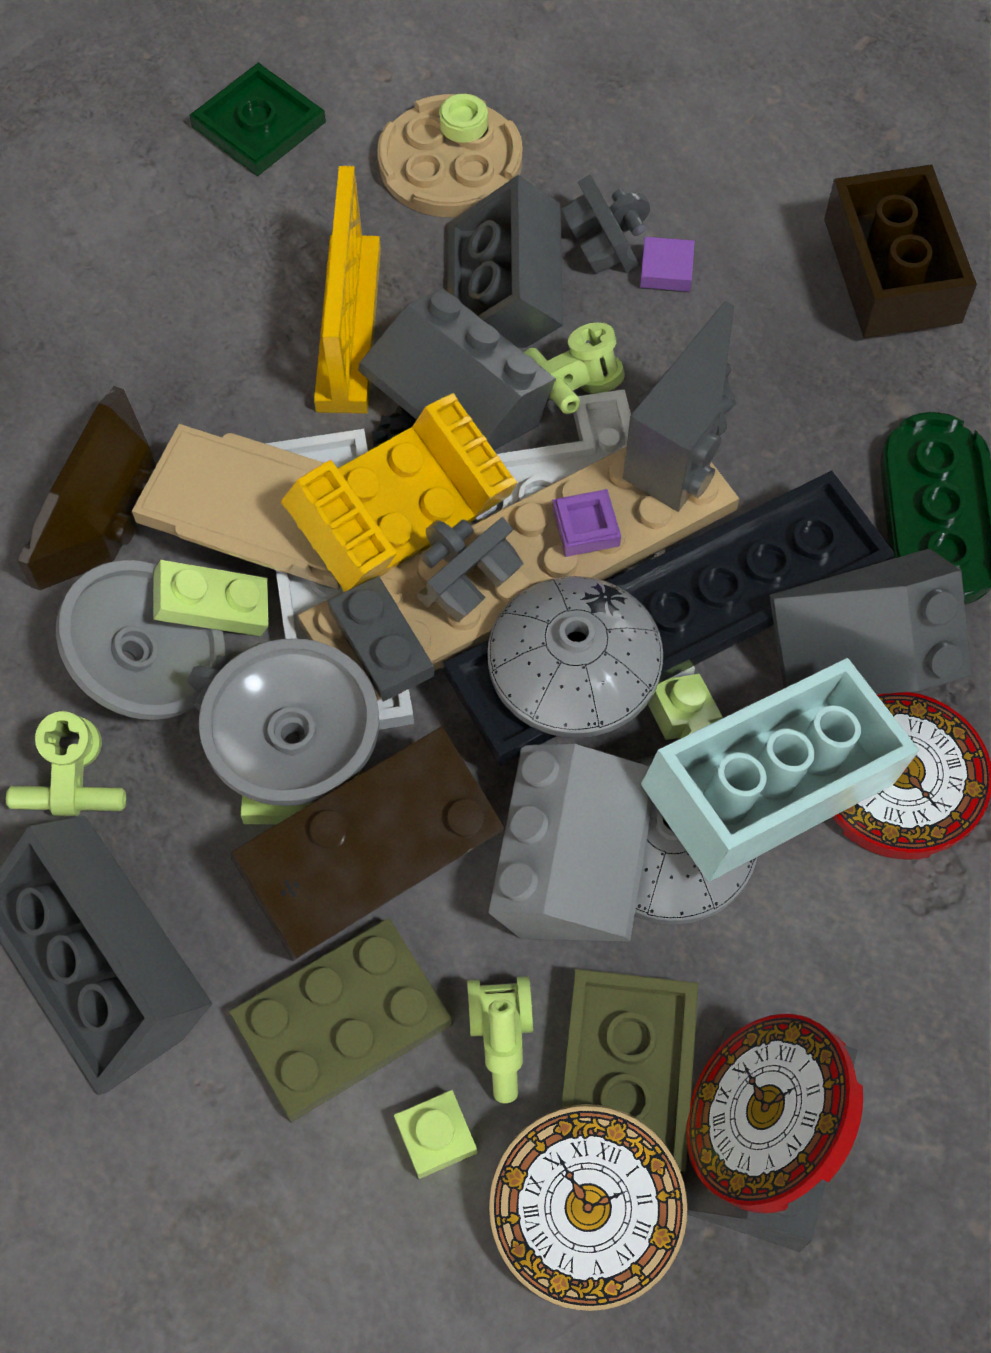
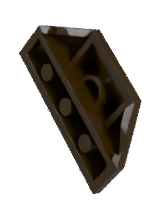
(92, 498)

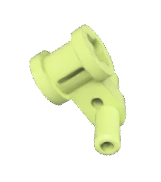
(583, 365)
(67, 792)
(501, 1017)

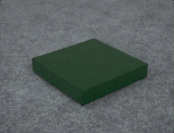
(257, 119)

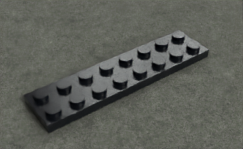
(707, 591)

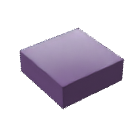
(667, 264)
(586, 522)

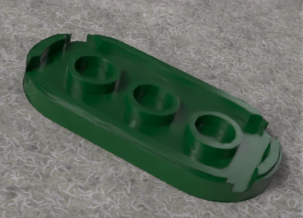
(940, 495)

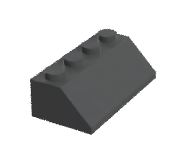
(94, 952)

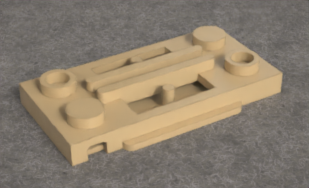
(230, 499)

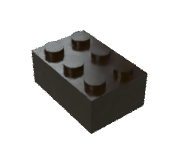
(899, 251)

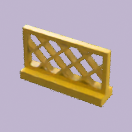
(347, 306)

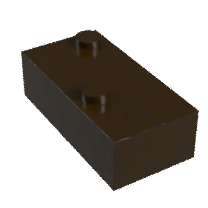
(366, 842)

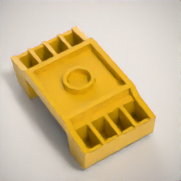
(379, 504)

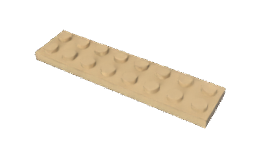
(644, 528)

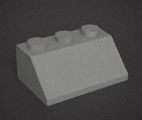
(572, 845)

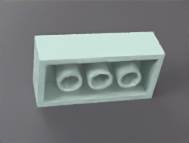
(777, 768)

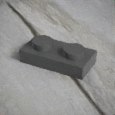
(381, 638)

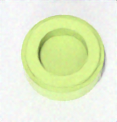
(463, 118)

